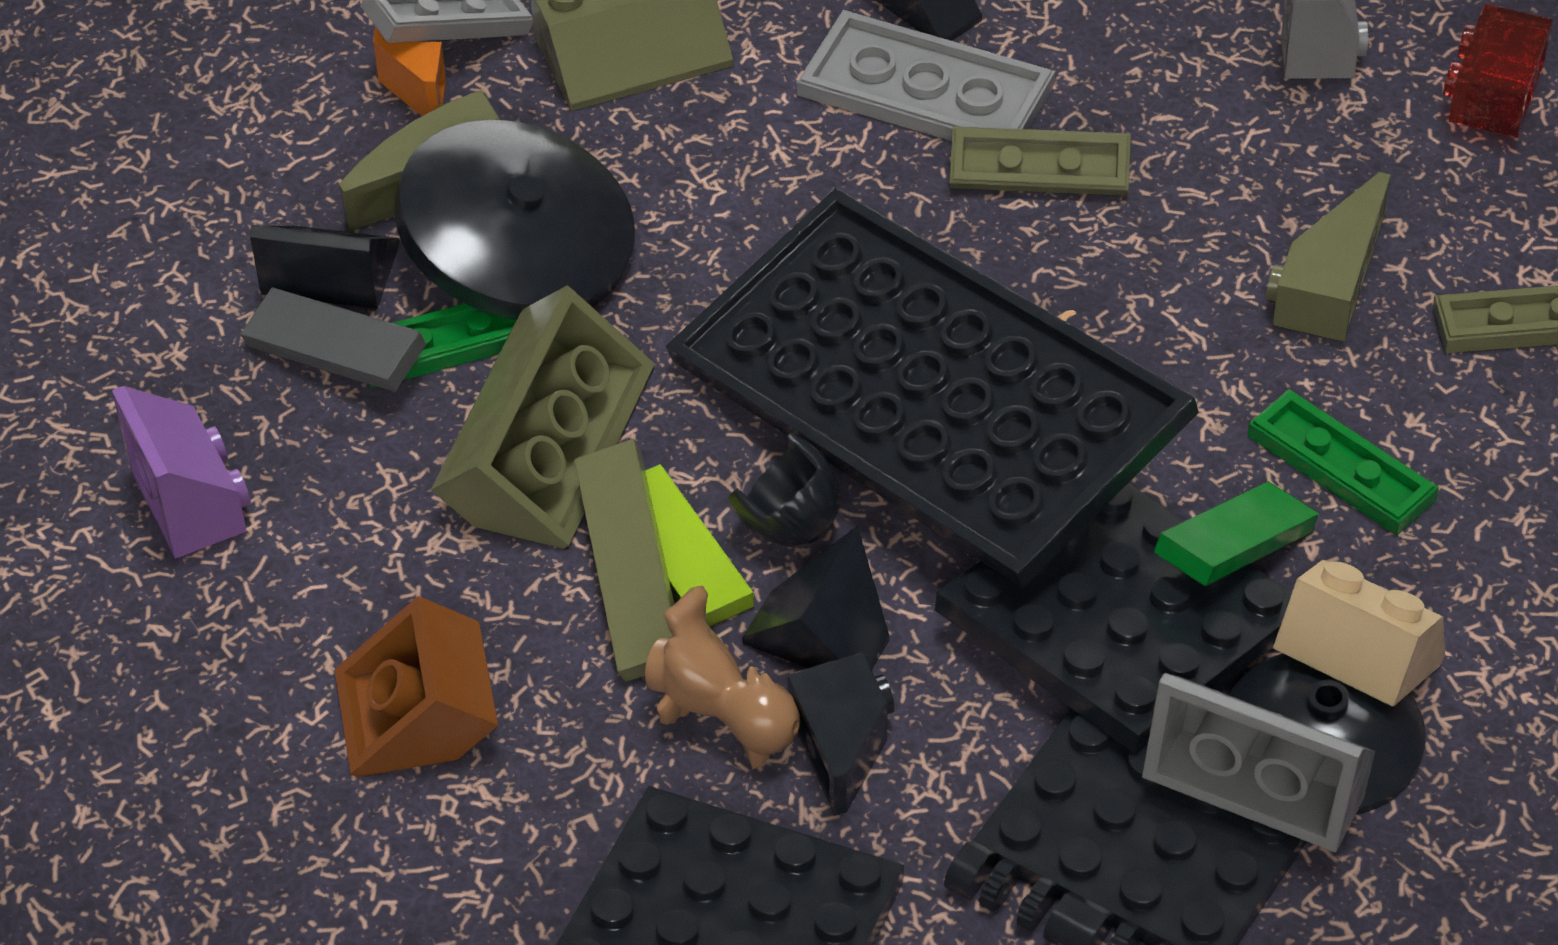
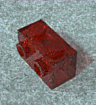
(1498, 69)

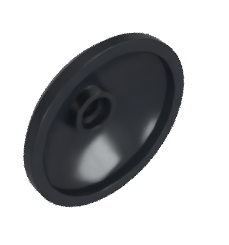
(1392, 732)

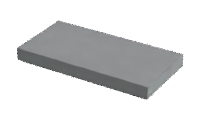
(921, 79)

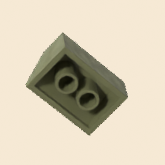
(627, 45)

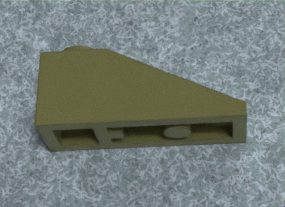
(1329, 265)

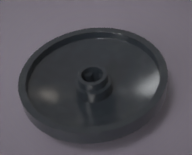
(512, 216)

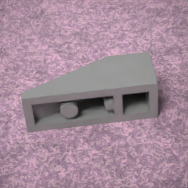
(1322, 38)

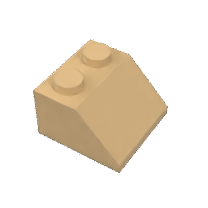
(1361, 632)

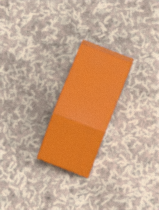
(412, 71)

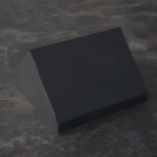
(323, 263)

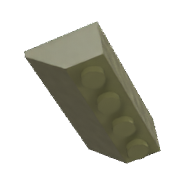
(550, 398)

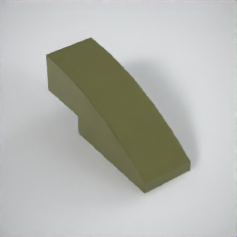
(373, 183)

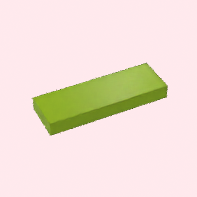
(693, 554)

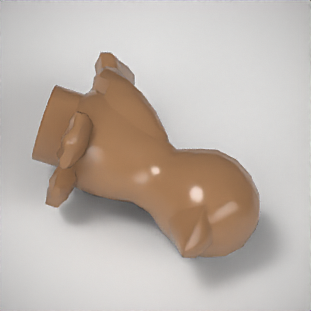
(704, 679)

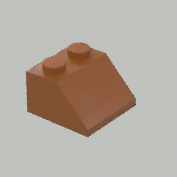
(416, 691)

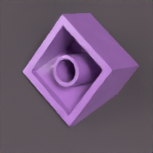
(181, 471)

